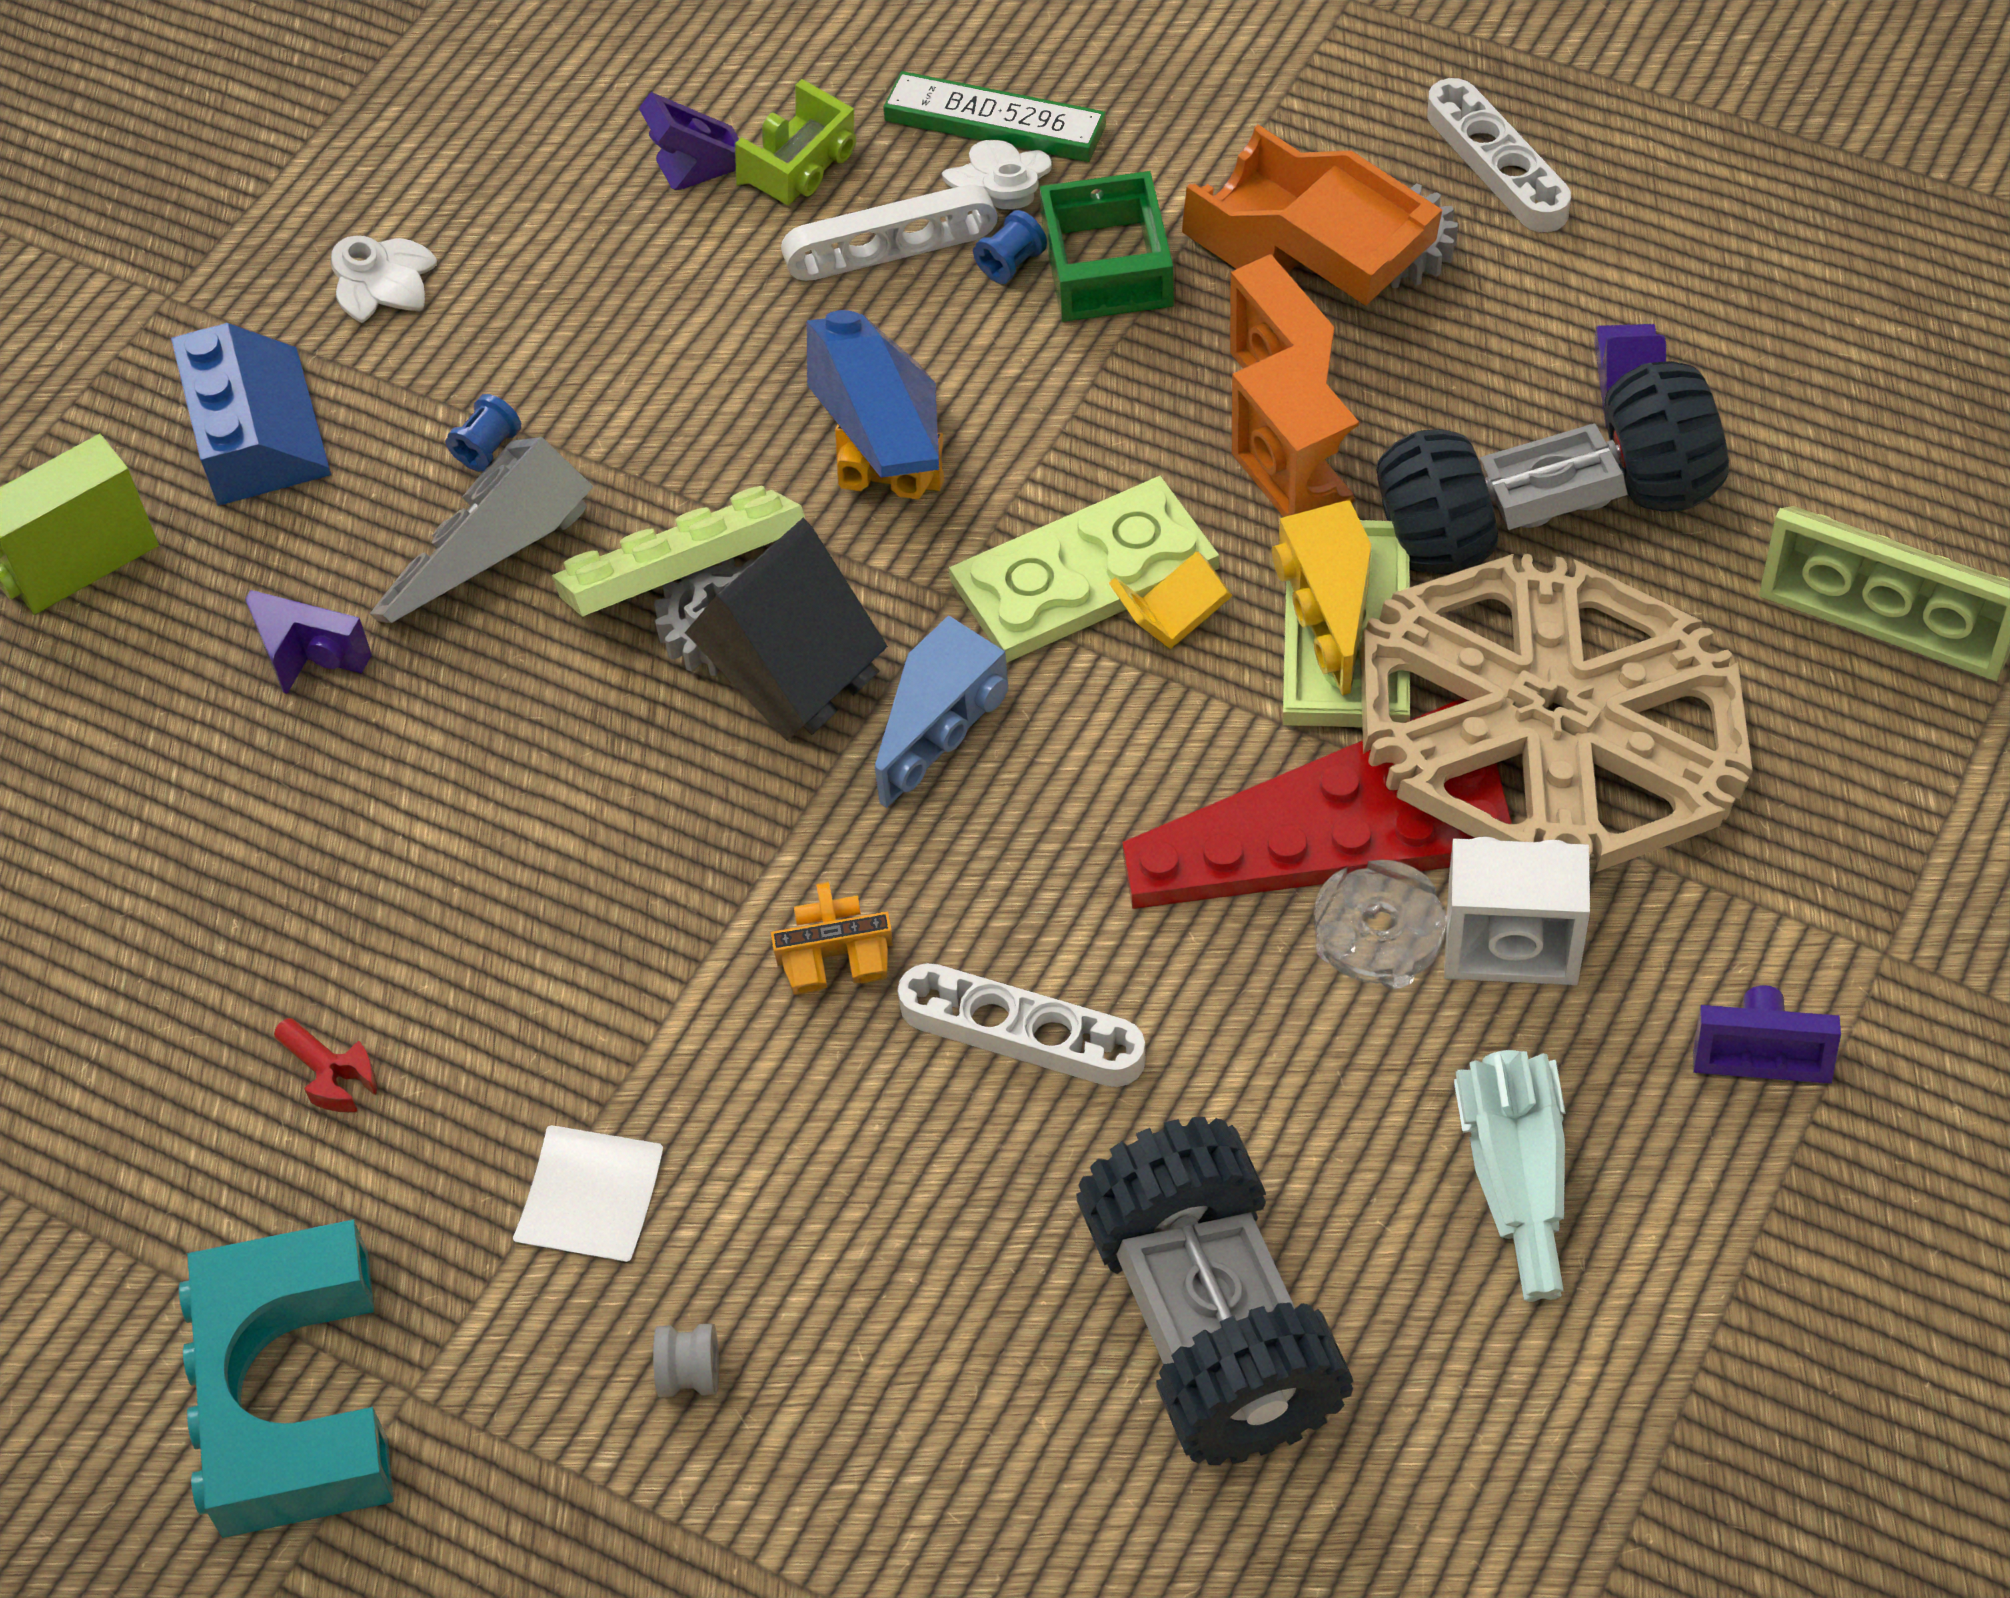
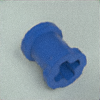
(1010, 246)
(483, 432)

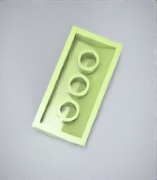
(1889, 591)

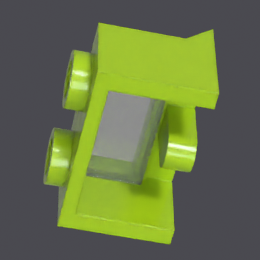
(800, 149)

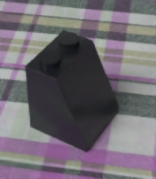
(790, 633)

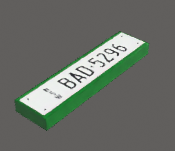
(995, 115)

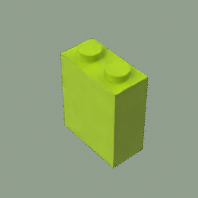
(70, 524)

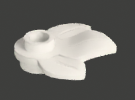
(1003, 172)
(386, 276)

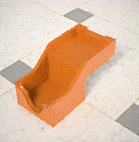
(1313, 210)
(1281, 399)

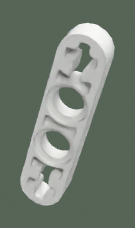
(1507, 149)
(890, 239)
(1016, 1033)

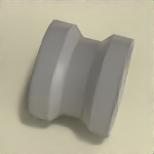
(686, 1360)

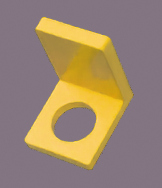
(1177, 601)

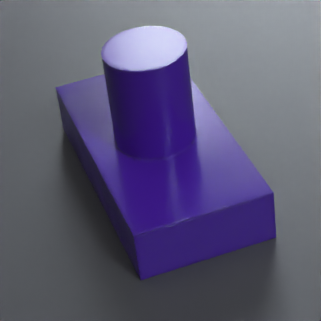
(1766, 1040)

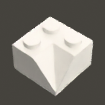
(1517, 911)

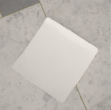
(589, 1193)

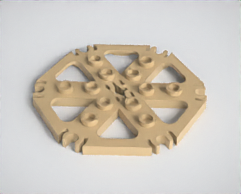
(1558, 747)

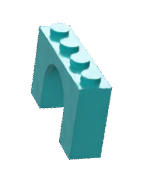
(239, 1303)

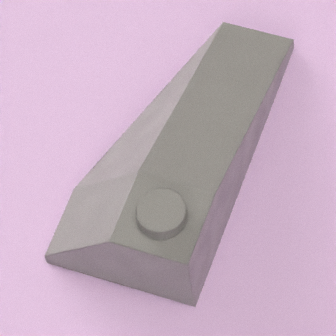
(511, 506)

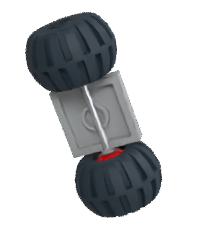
(1661, 451)

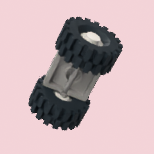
(1232, 1345)

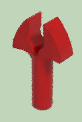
(324, 1090)

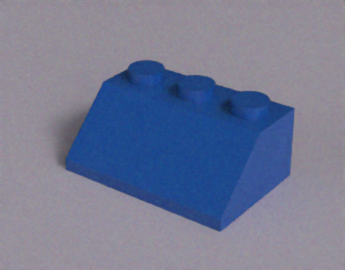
(249, 412)

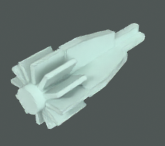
(1519, 1156)

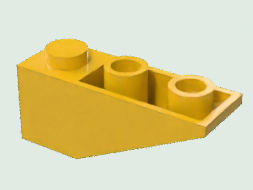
(1329, 570)

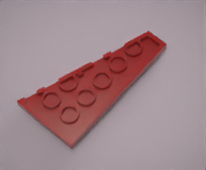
(1300, 831)

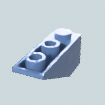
(940, 694)

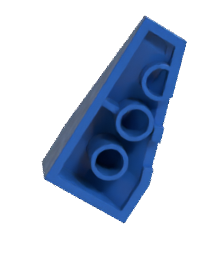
(874, 393)

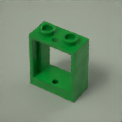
(1113, 283)

